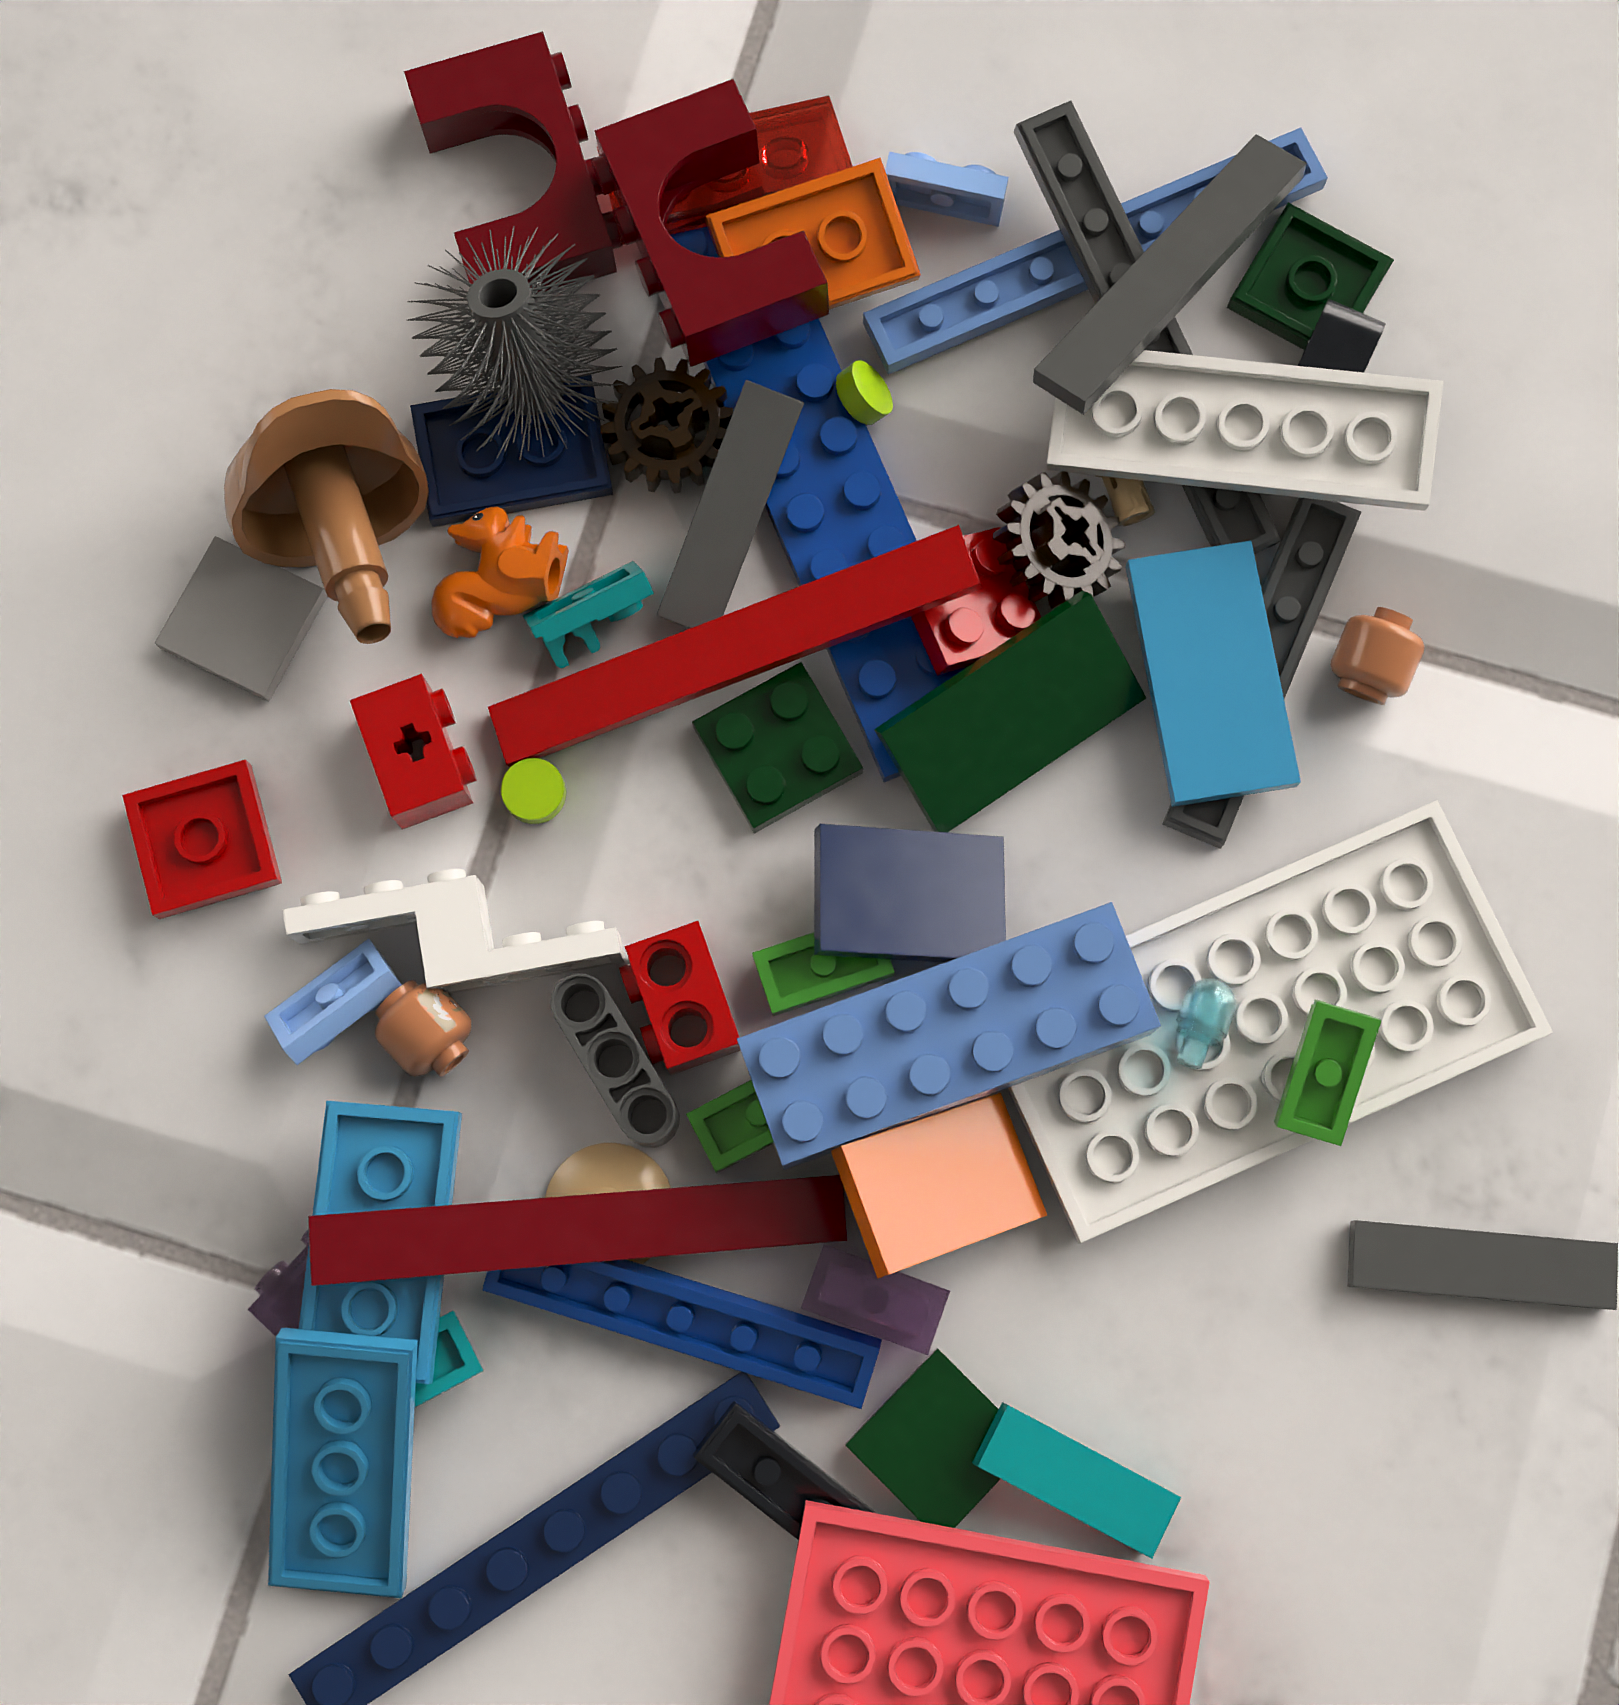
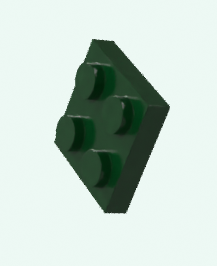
(777, 747)

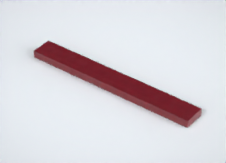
(574, 1229)

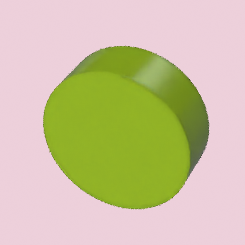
(864, 393)
(533, 791)

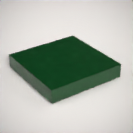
(1302, 269)
(927, 1440)

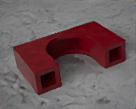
(520, 93)
(707, 300)

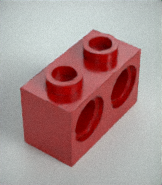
(695, 994)

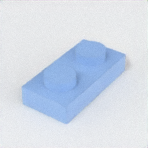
(946, 189)
(332, 1002)

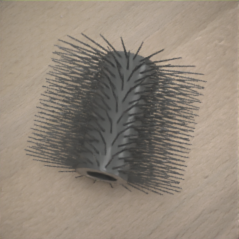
(516, 342)

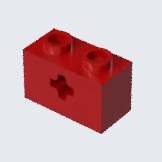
(388, 725)

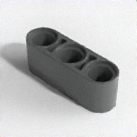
(598, 1034)

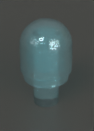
(1204, 1020)

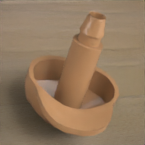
(323, 490)

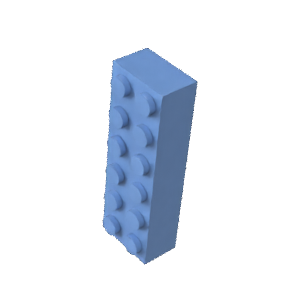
(948, 1035)

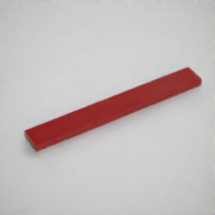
(735, 646)

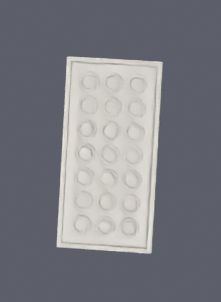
(1363, 925)

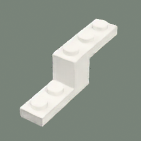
(453, 932)

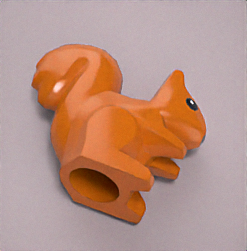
(509, 575)

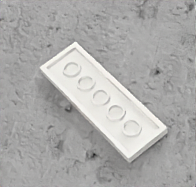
(1258, 430)

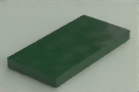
(1011, 713)

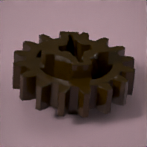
(661, 402)
(1058, 539)

